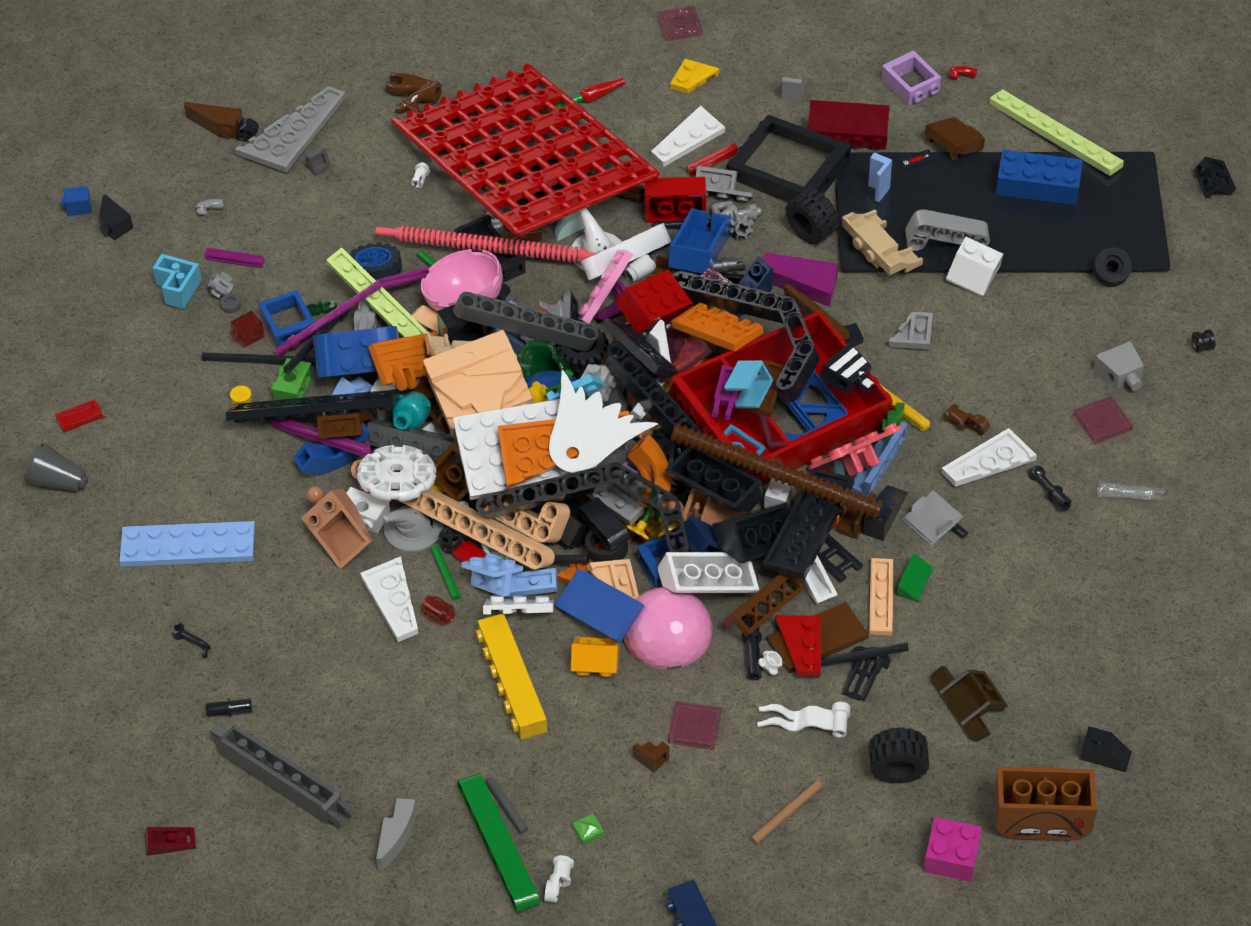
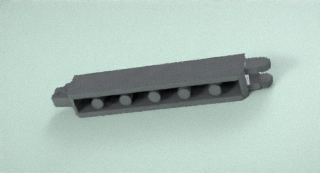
(281, 774)

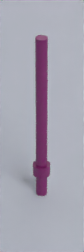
(294, 340)

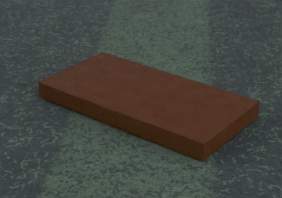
(838, 631)

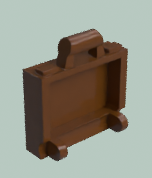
(955, 137)

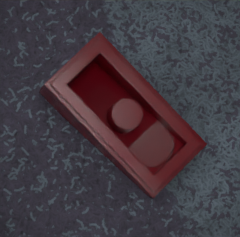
(168, 839)

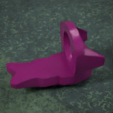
(612, 309)

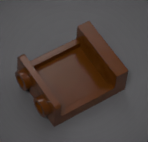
(343, 424)

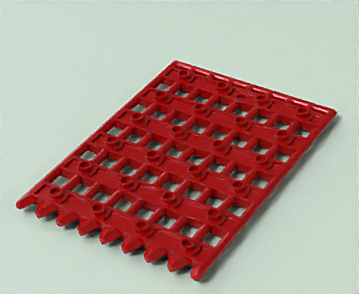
(556, 203)

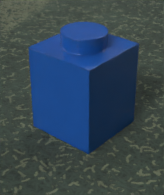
(77, 201)

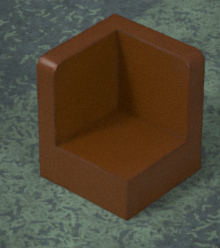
(651, 756)

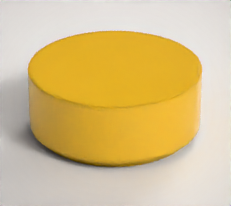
(240, 394)

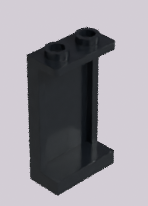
(511, 265)

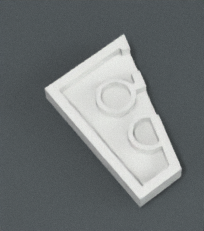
(508, 606)

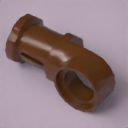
(966, 420)

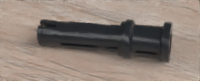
(752, 650)

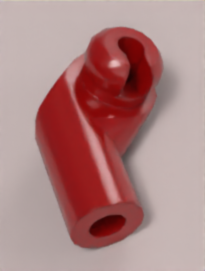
(962, 70)

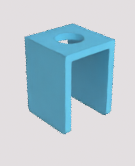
(752, 386)

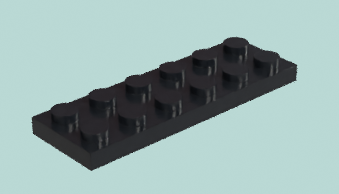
(805, 529)

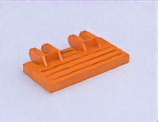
(717, 327)
(401, 360)

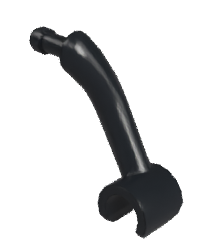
(181, 633)

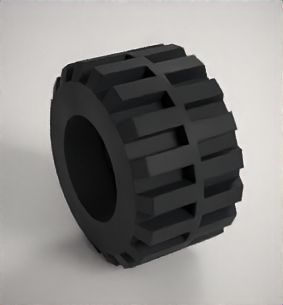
(812, 216)
(578, 361)
(898, 755)

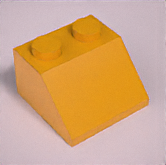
(595, 655)

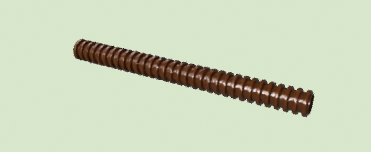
(776, 471)

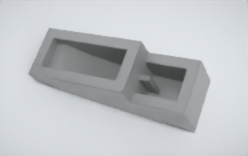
(396, 831)

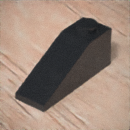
(892, 500)

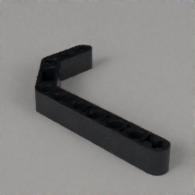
(765, 306)
(584, 488)

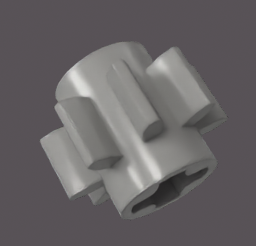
(746, 225)
(220, 284)

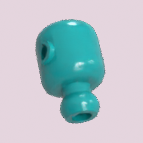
(411, 410)

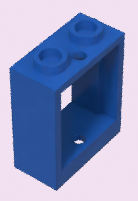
(281, 304)
(646, 557)

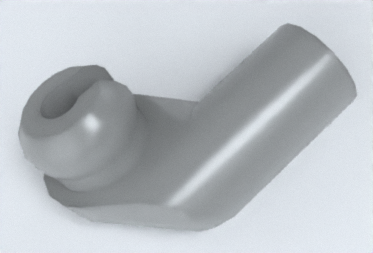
(209, 204)

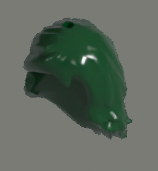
(539, 357)

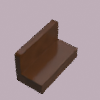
(852, 522)

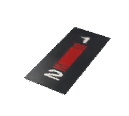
(916, 159)

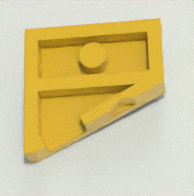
(692, 75)

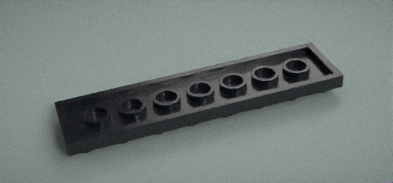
(317, 404)

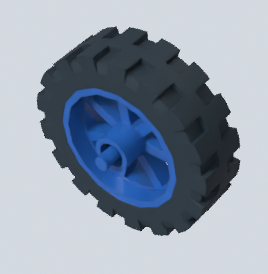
(378, 259)

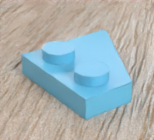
(589, 384)

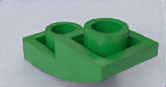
(894, 416)

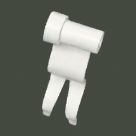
(810, 716)

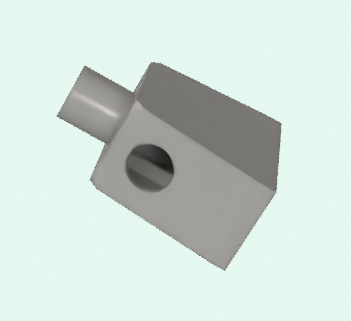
(1120, 366)

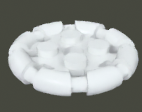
(413, 468)

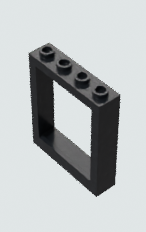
(823, 178)

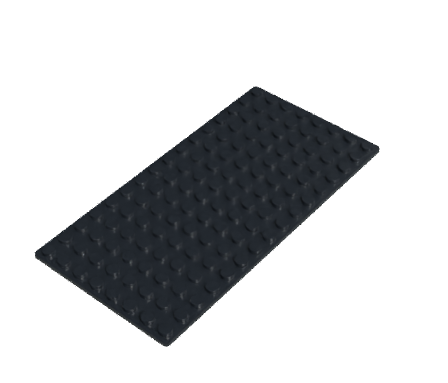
(1030, 233)

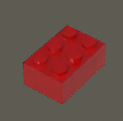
(674, 197)
(653, 300)

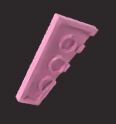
(605, 285)

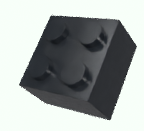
(457, 328)

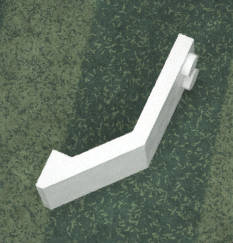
(658, 339)

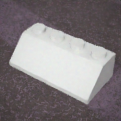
(706, 573)

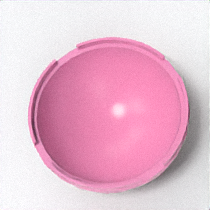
(462, 273)
(669, 629)

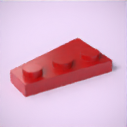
(803, 642)

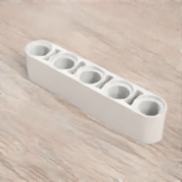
(637, 245)

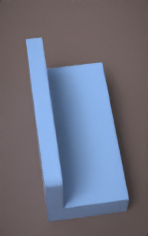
(880, 175)

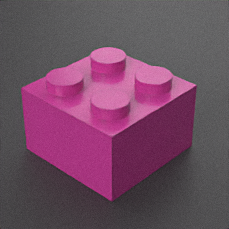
(952, 849)

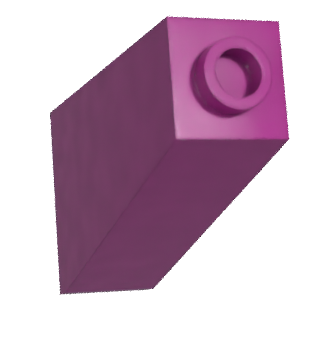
(810, 276)

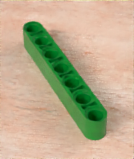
(498, 843)

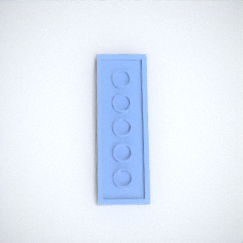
(187, 543)

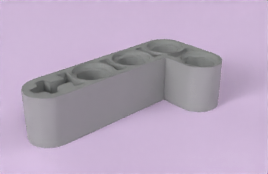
(943, 227)

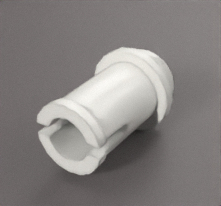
(421, 171)

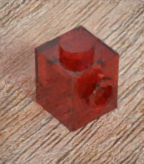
(247, 329)

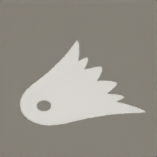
(588, 428)

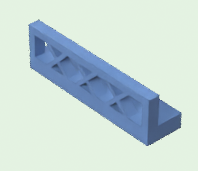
(885, 451)

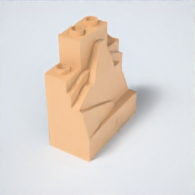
(477, 378)

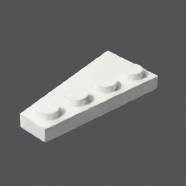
(689, 135)
(991, 457)
(391, 595)

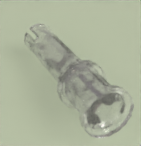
(1119, 491)

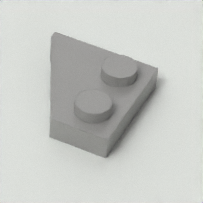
(914, 332)

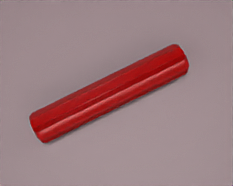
(713, 158)

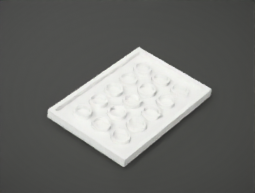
(481, 449)

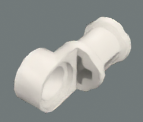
(559, 878)

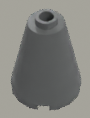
(54, 471)

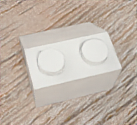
(974, 267)

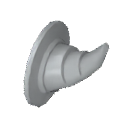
(411, 529)

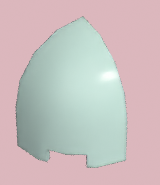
(568, 225)

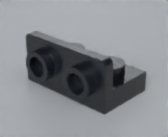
(1214, 177)

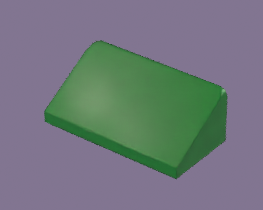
(914, 579)

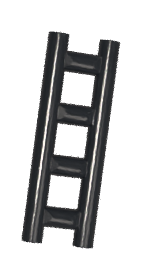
(837, 571)

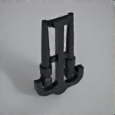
(875, 670)

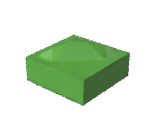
(588, 829)

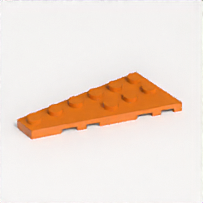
(527, 450)

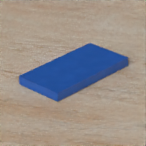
(599, 605)

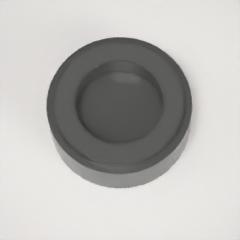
(230, 303)

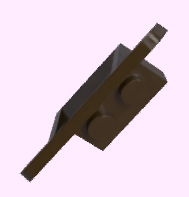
(969, 698)

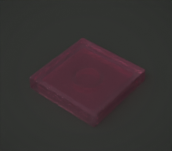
(679, 23)
(1102, 420)
(695, 725)

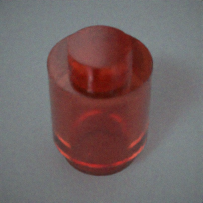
(438, 610)

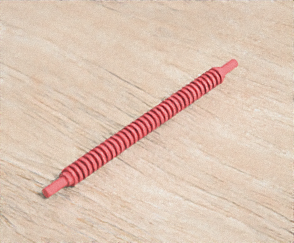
(485, 243)

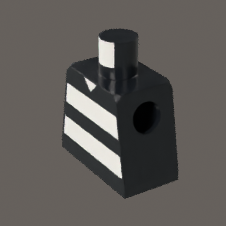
(848, 371)

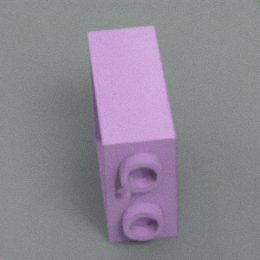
(911, 61)

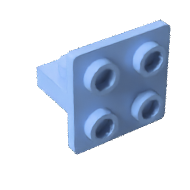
(492, 573)

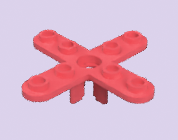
(863, 448)

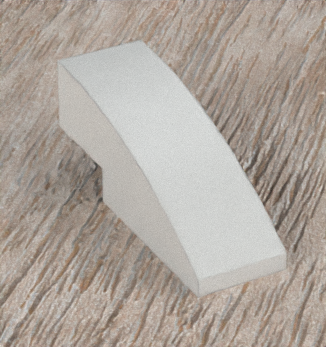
(818, 583)

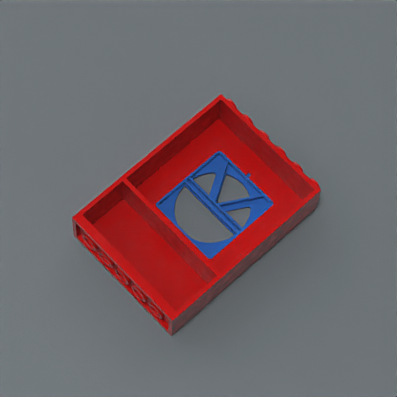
(847, 414)

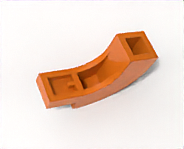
(651, 464)

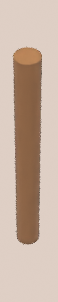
(786, 812)

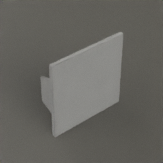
(932, 517)

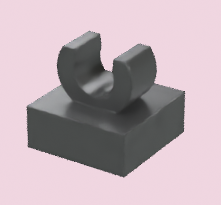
(318, 160)

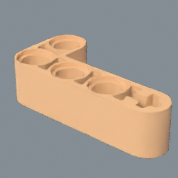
(540, 522)

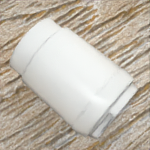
(639, 268)

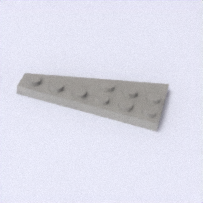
(291, 134)

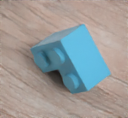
(177, 278)

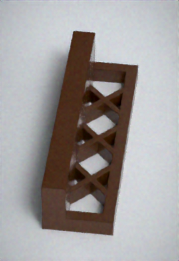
(809, 307)
(758, 598)

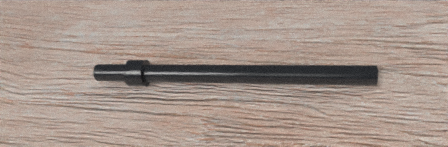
(309, 345)
(252, 358)

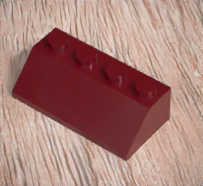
(851, 123)

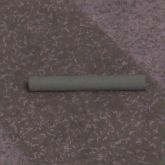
(506, 805)

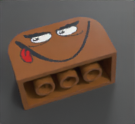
(1045, 803)

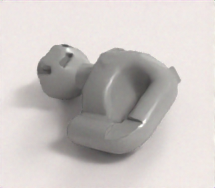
(731, 210)

